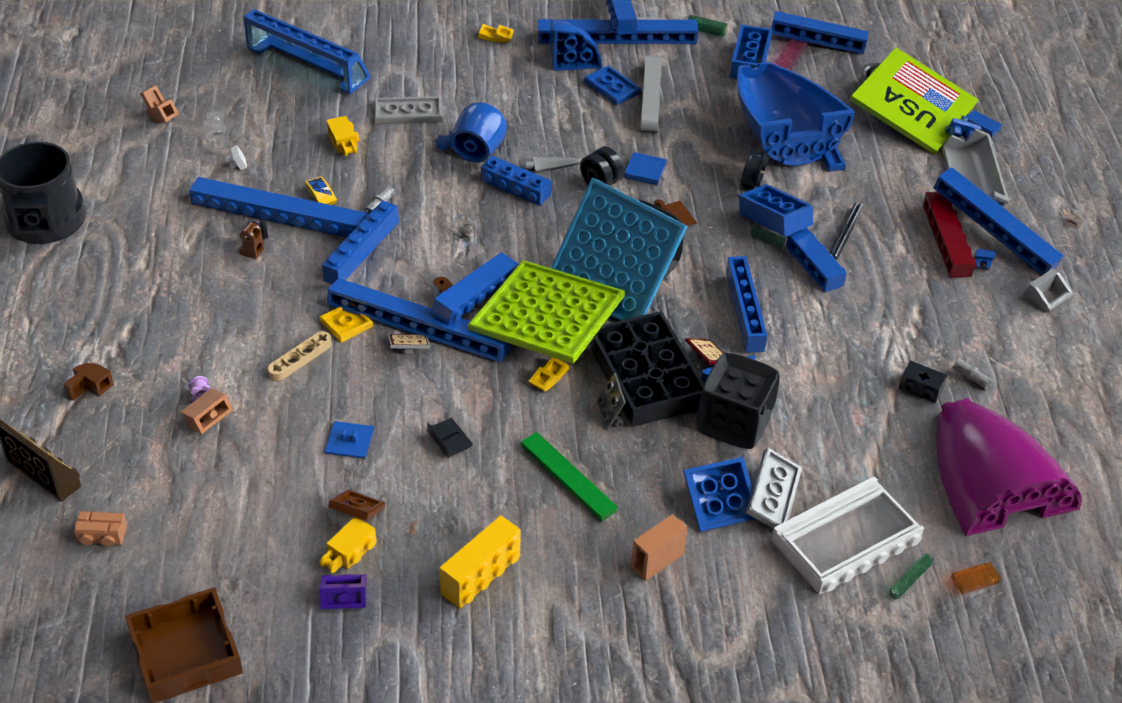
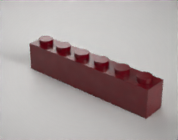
(949, 235)

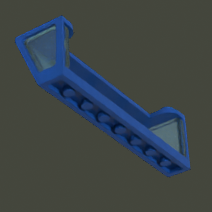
(266, 31)

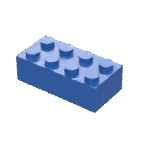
(751, 47)
(776, 210)

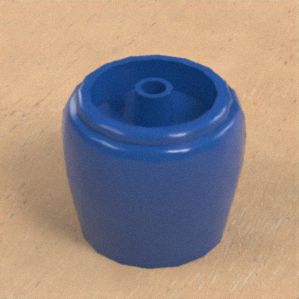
(478, 132)

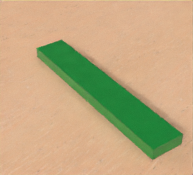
(569, 476)

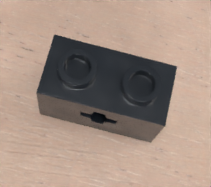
(922, 381)

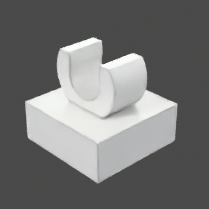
(237, 158)

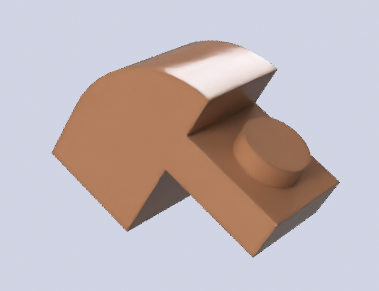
(157, 107)

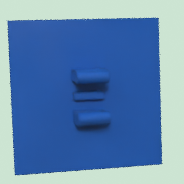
(349, 439)

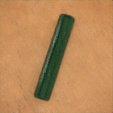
(911, 576)

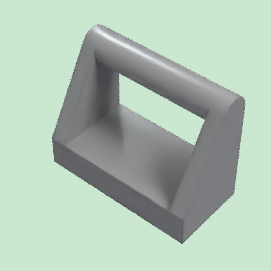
(1044, 283)

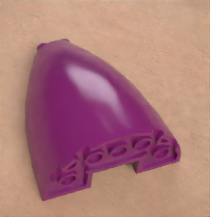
(996, 469)

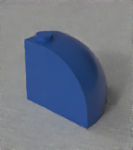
(572, 47)

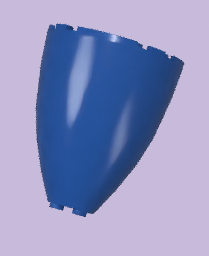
(790, 113)

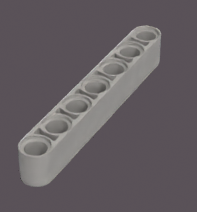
(651, 94)

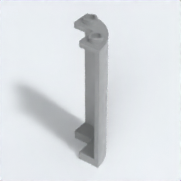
(977, 163)

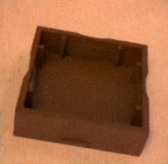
(183, 645)

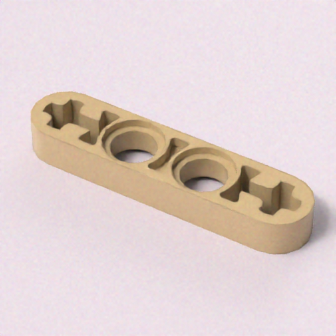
(281, 368)

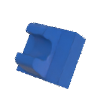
(984, 256)

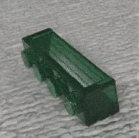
(710, 26)

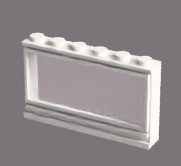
(846, 535)

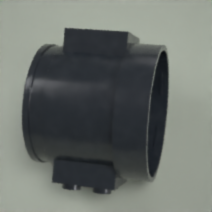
(40, 193)

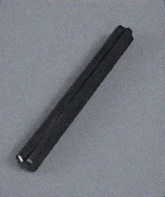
(846, 230)

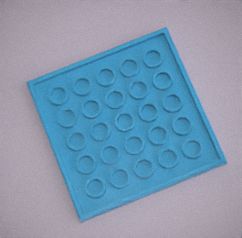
(620, 246)

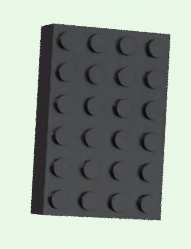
(650, 368)

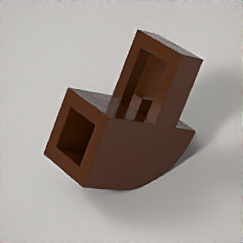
(88, 377)

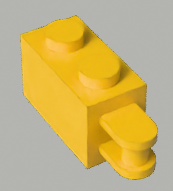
(342, 135)
(349, 545)

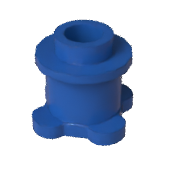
(444, 142)

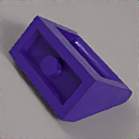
(343, 595)

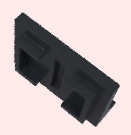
(445, 430)

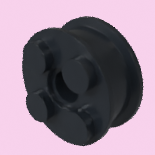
(752, 171)

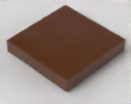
(356, 505)

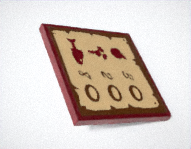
(706, 349)

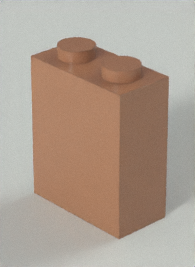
(659, 547)

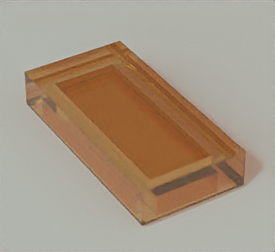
(976, 578)

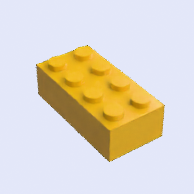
(480, 562)

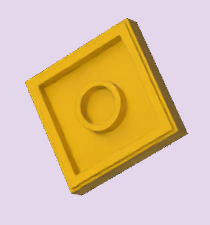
(345, 324)

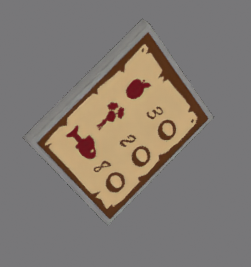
(408, 342)

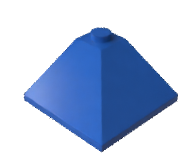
(719, 493)

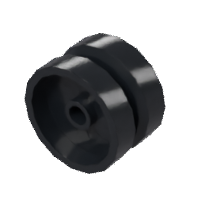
(602, 165)

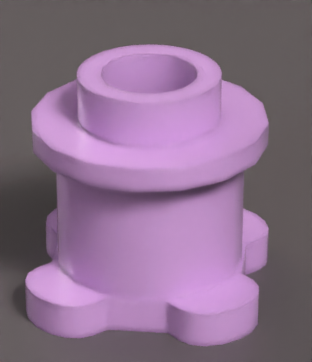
(198, 386)

